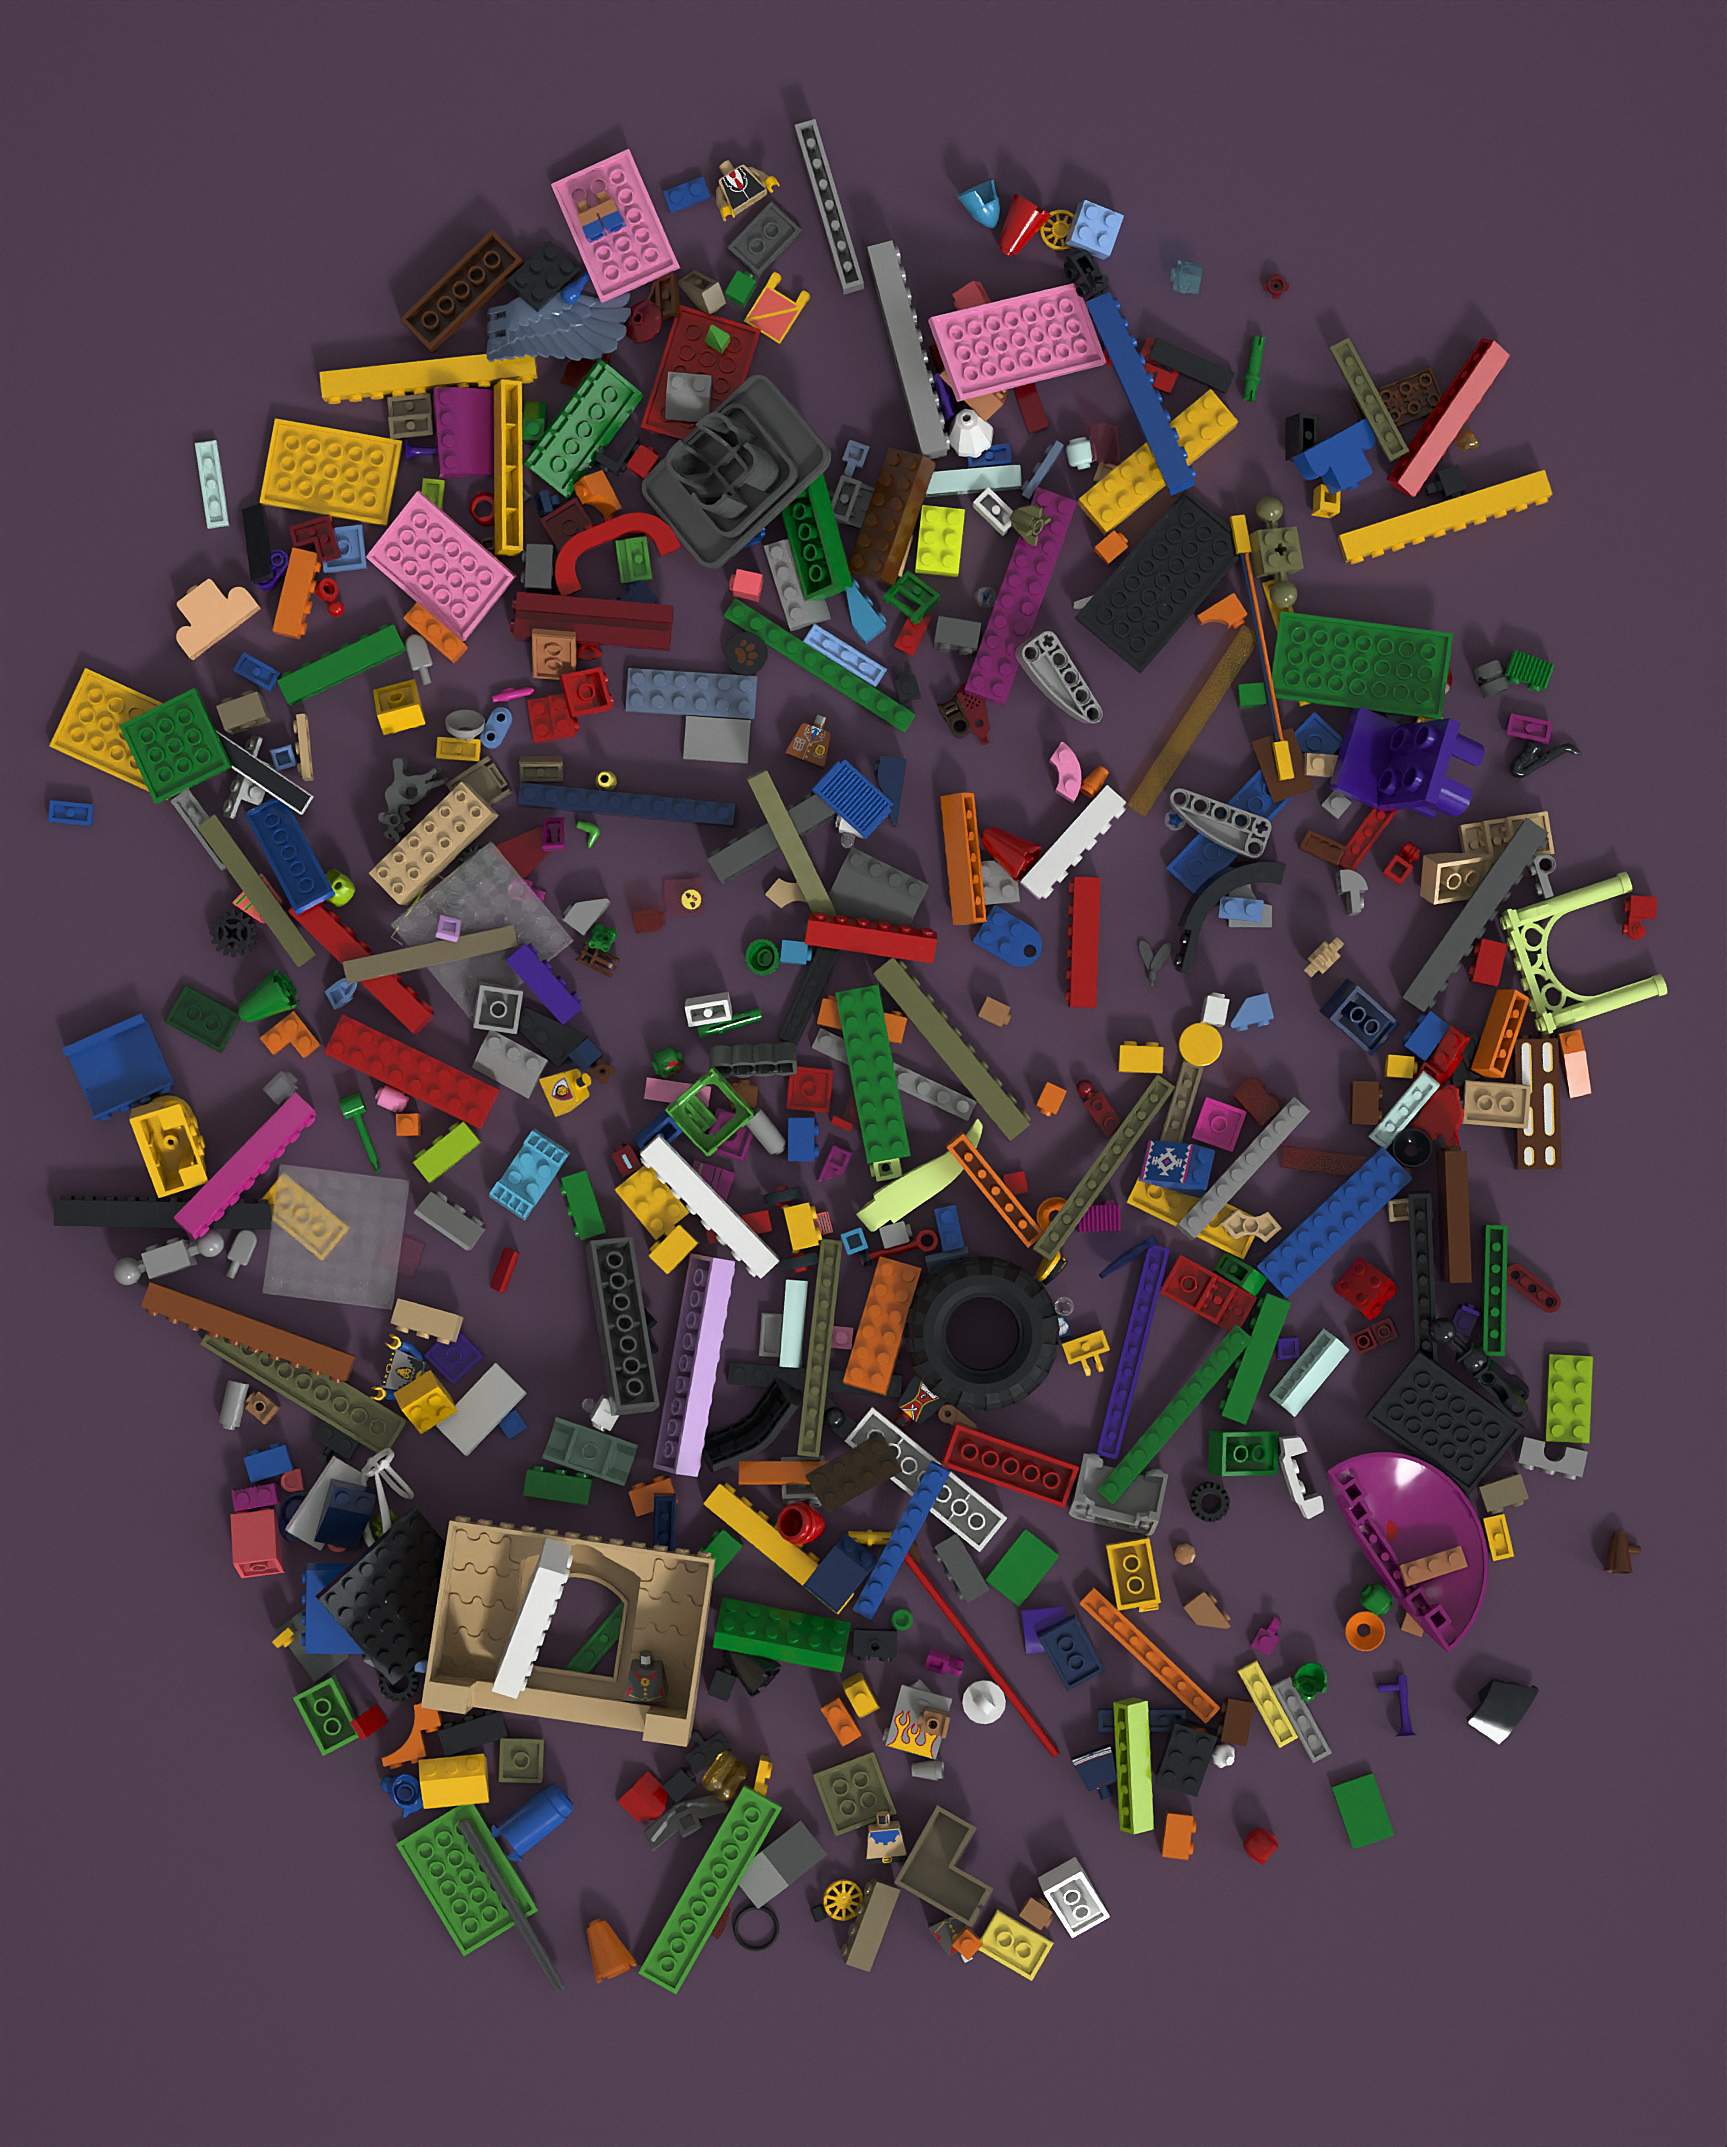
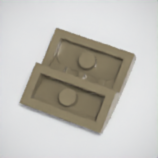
(410, 416)

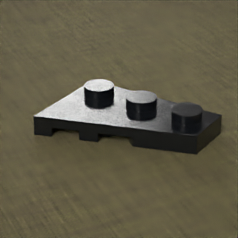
(549, 1035)

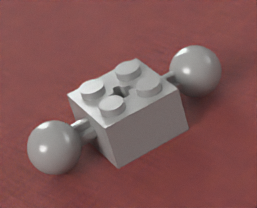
(167, 1259)

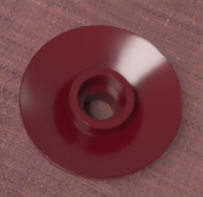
(649, 324)

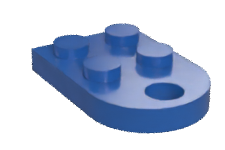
(1006, 938)

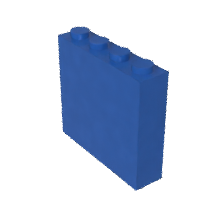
(322, 1631)

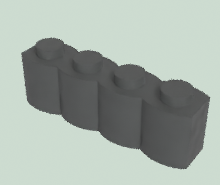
(756, 1060)

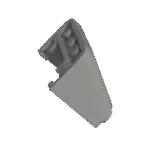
(1134, 1511)

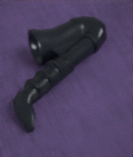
(1528, 761)

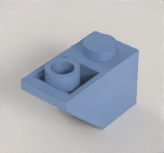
(1253, 1010)

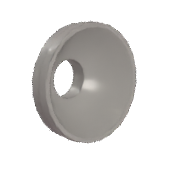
(465, 724)

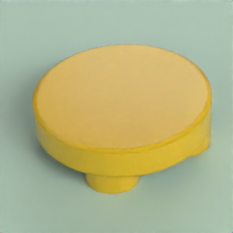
(1200, 1044)

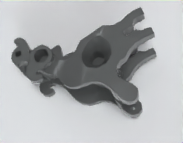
(406, 790)

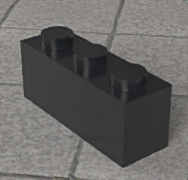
(473, 1731)

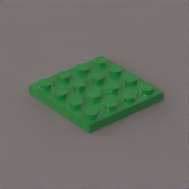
(175, 746)

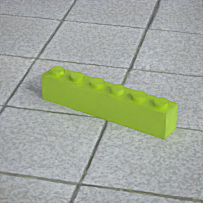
(1133, 1765)

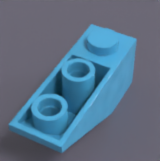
(863, 618)

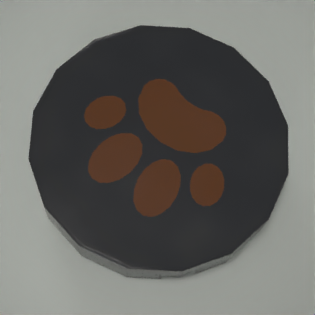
(746, 653)

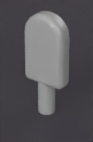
(419, 656)
(241, 1250)

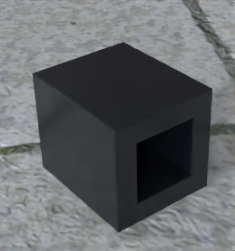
(722, 1683)
(680, 1784)

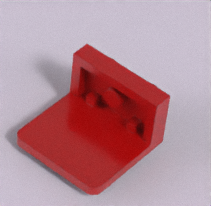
(1365, 1288)

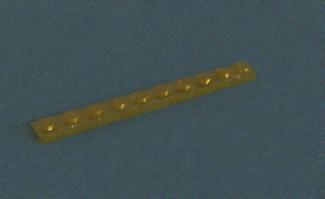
(1193, 721)

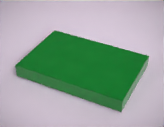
(1022, 1567)
(1362, 1810)

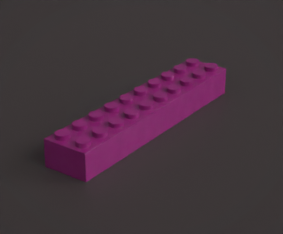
(1019, 601)

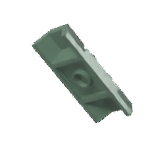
(590, 1451)

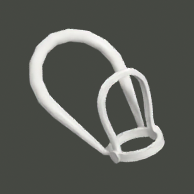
(385, 1515)

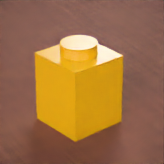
(1400, 1067)

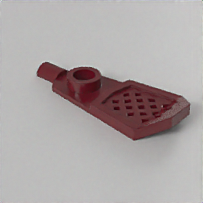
(975, 713)

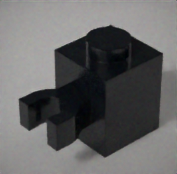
(1449, 482)
(906, 685)

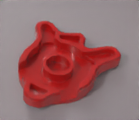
(1442, 1115)

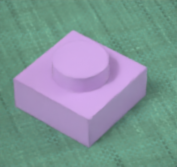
(448, 928)

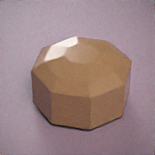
(1184, 1553)

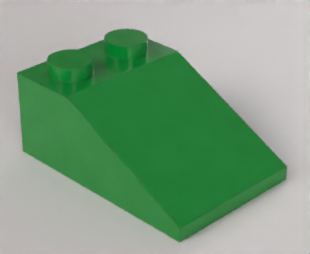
(1243, 1452)

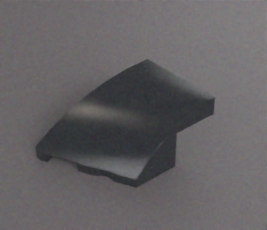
(1501, 1708)

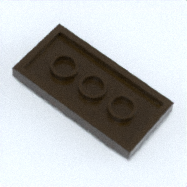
(853, 1473)

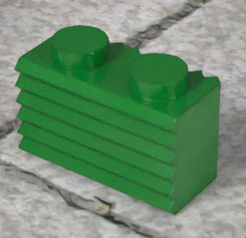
(1528, 670)

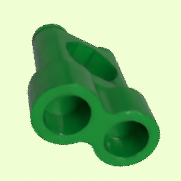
(599, 933)

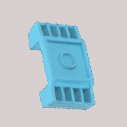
(529, 1174)

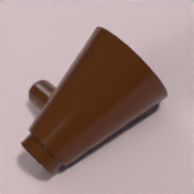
(1618, 1555)

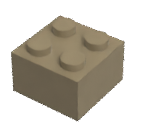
(243, 712)

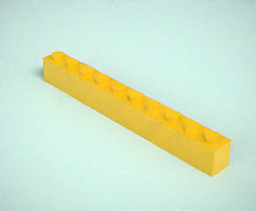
(422, 377)
(1445, 516)

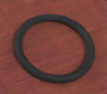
(740, 1941)

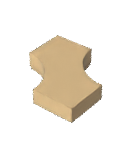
(784, 893)
(1261, 1226)

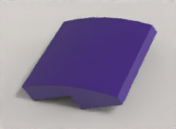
(945, 399)
(1037, 1621)

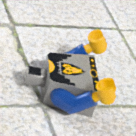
(403, 1367)

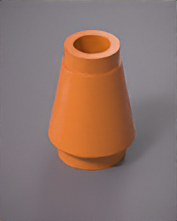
(1093, 782)

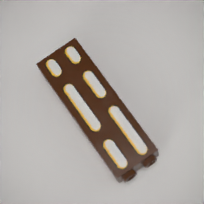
(1537, 1064)

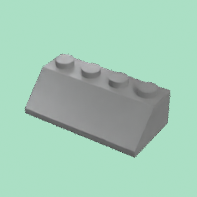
(787, 582)

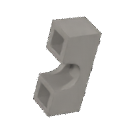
(1570, 1462)

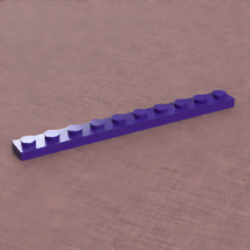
(1132, 1352)

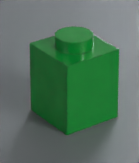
(741, 288)
(1251, 695)

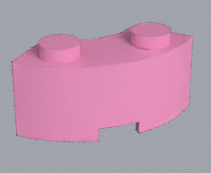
(1068, 772)

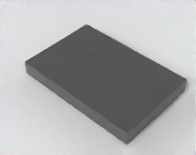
(764, 239)
(315, 1664)

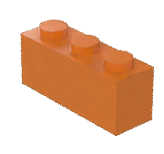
(435, 633)

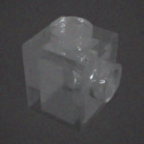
(281, 1087)

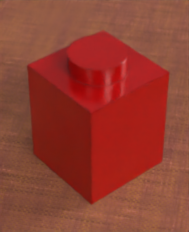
(643, 461)

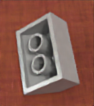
(510, 1063)
(450, 1220)

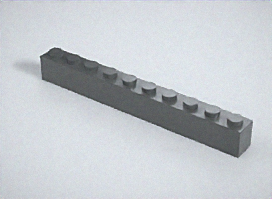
(1474, 915)

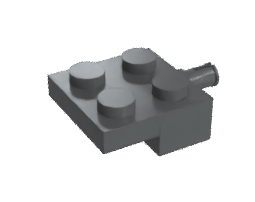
(850, 501)

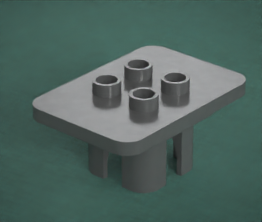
(736, 471)

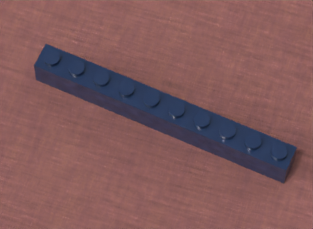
(627, 805)

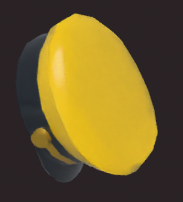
(1049, 1270)

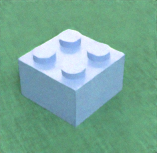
(1094, 229)

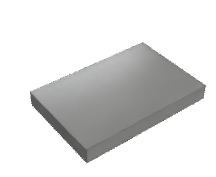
(717, 739)

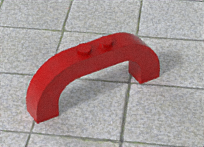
(612, 528)

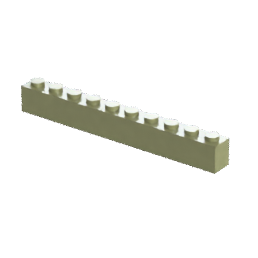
(951, 1049)

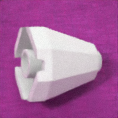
(970, 434)

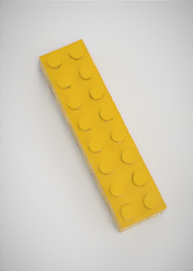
(1139, 477)

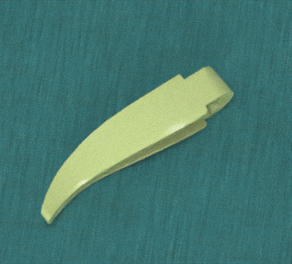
(914, 1187)

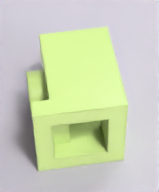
(894, 1172)

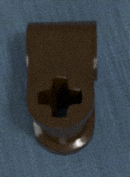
(953, 713)

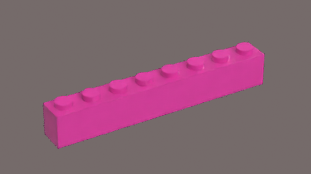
(245, 1166)

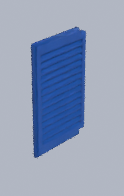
(853, 797)

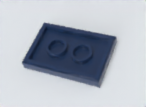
(1070, 1652)

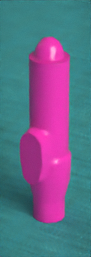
(511, 693)

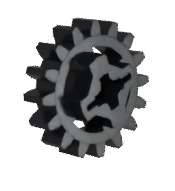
(226, 941)

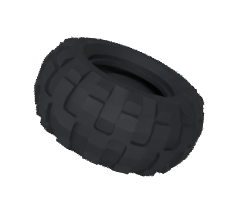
(1020, 1372)

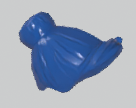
(404, 1792)

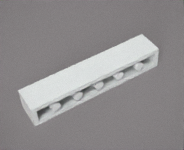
(1073, 842)

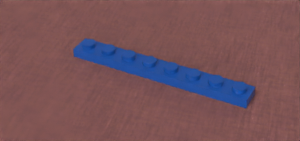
(901, 1540)

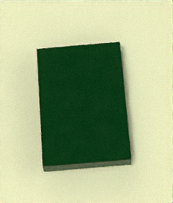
(203, 1018)

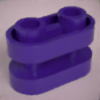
(279, 564)

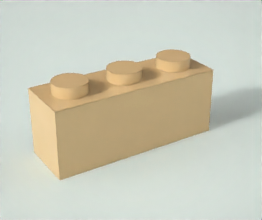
(426, 1321)

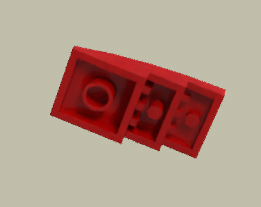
(1208, 1294)

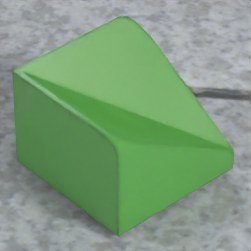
(717, 339)

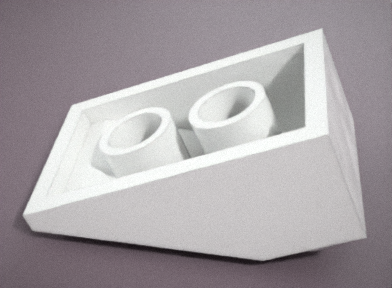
(1073, 1897)

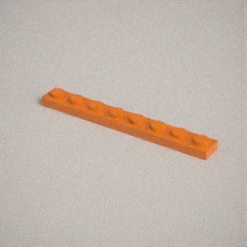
(1149, 1655)

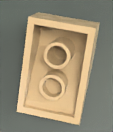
(1452, 875)

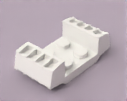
(1310, 1504)

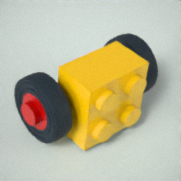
(800, 1227)

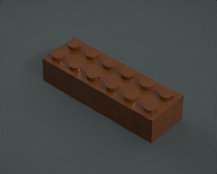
(461, 292)
(891, 516)

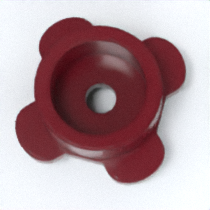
(1276, 280)

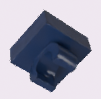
(545, 503)

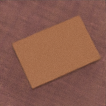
(553, 653)

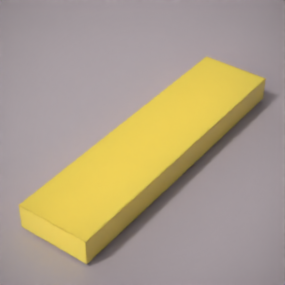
(1267, 1703)

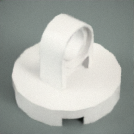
(983, 1701)

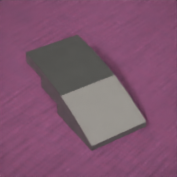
(781, 1864)

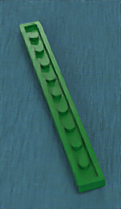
(820, 666)
(1174, 1414)

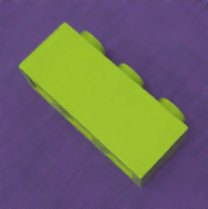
(446, 1151)

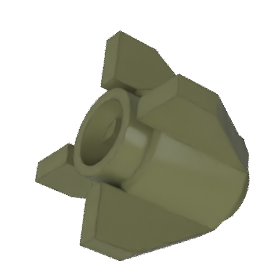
(1029, 522)

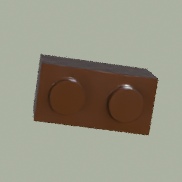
(1365, 1103)
(1236, 1721)

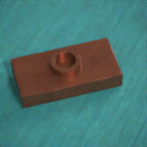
(1323, 848)

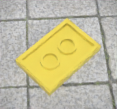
(1014, 1944)

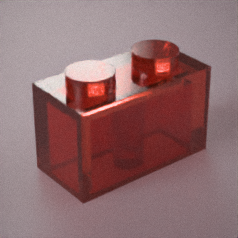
(1256, 1100)

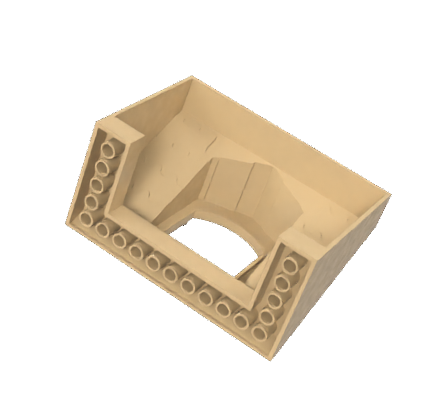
(481, 1594)

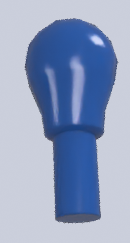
(572, 291)

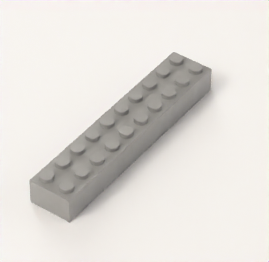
(907, 351)

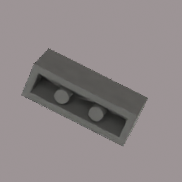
(960, 1568)

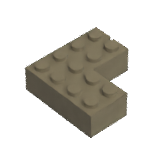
(933, 1873)

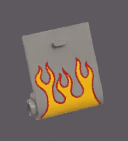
(904, 1731)

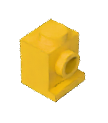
(1326, 508)

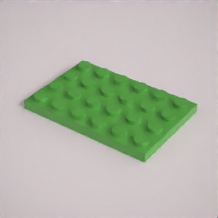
(457, 1880)

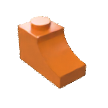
(597, 491)
(1227, 611)

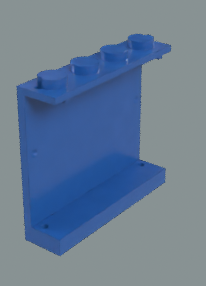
(120, 1067)

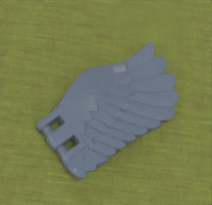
(558, 329)

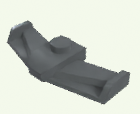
(685, 1818)

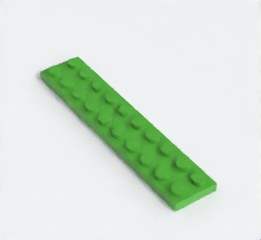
(710, 1889)

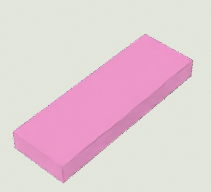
(669, 1090)

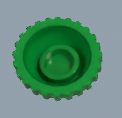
(762, 957)

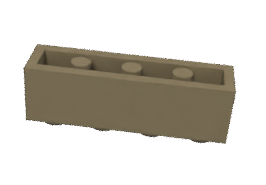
(870, 1924)

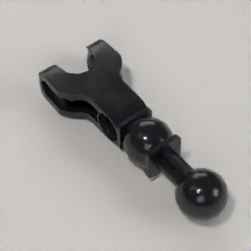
(1500, 1384)

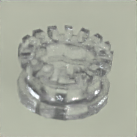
(1065, 1312)

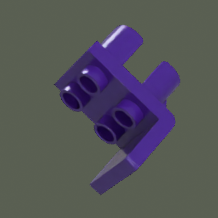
(1403, 764)

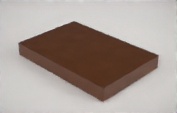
(1287, 788)

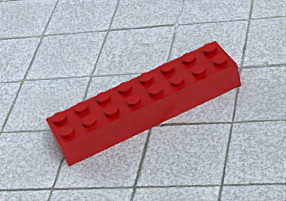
(388, 989)
(412, 1071)

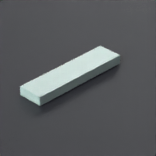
(212, 484)
(1404, 1110)

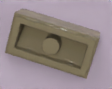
(541, 768)

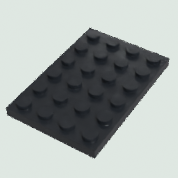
(1444, 1421)

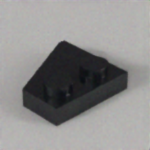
(1463, 1070)

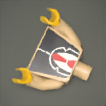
(741, 188)

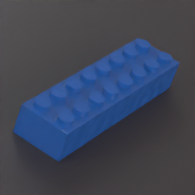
(1333, 1221)

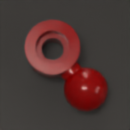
(335, 607)

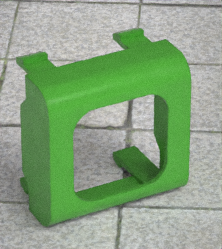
(707, 1142)

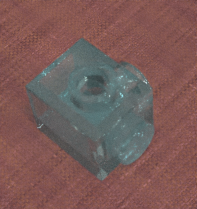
(1186, 277)

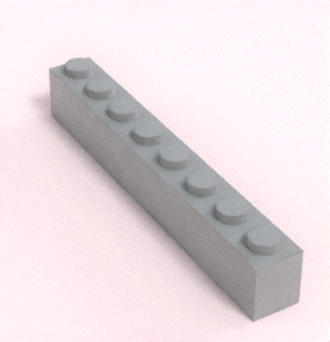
(829, 206)
(1242, 1168)

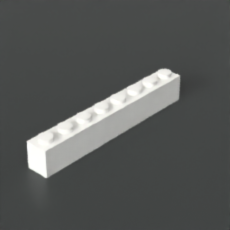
(709, 1206)

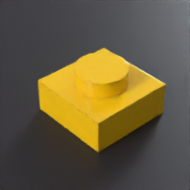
(285, 1637)

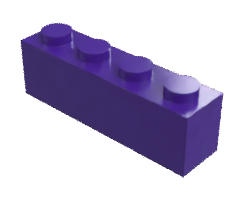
(543, 983)

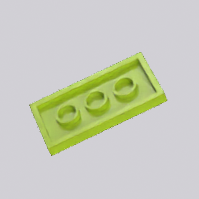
(1568, 1398)

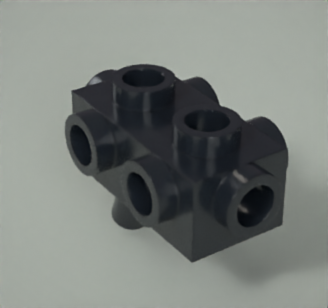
(1085, 275)

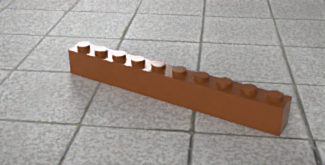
(248, 1331)

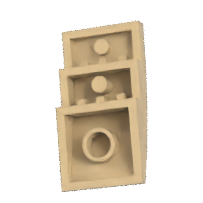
(1493, 835)

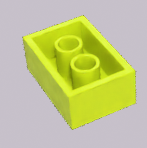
(940, 541)

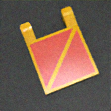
(774, 311)

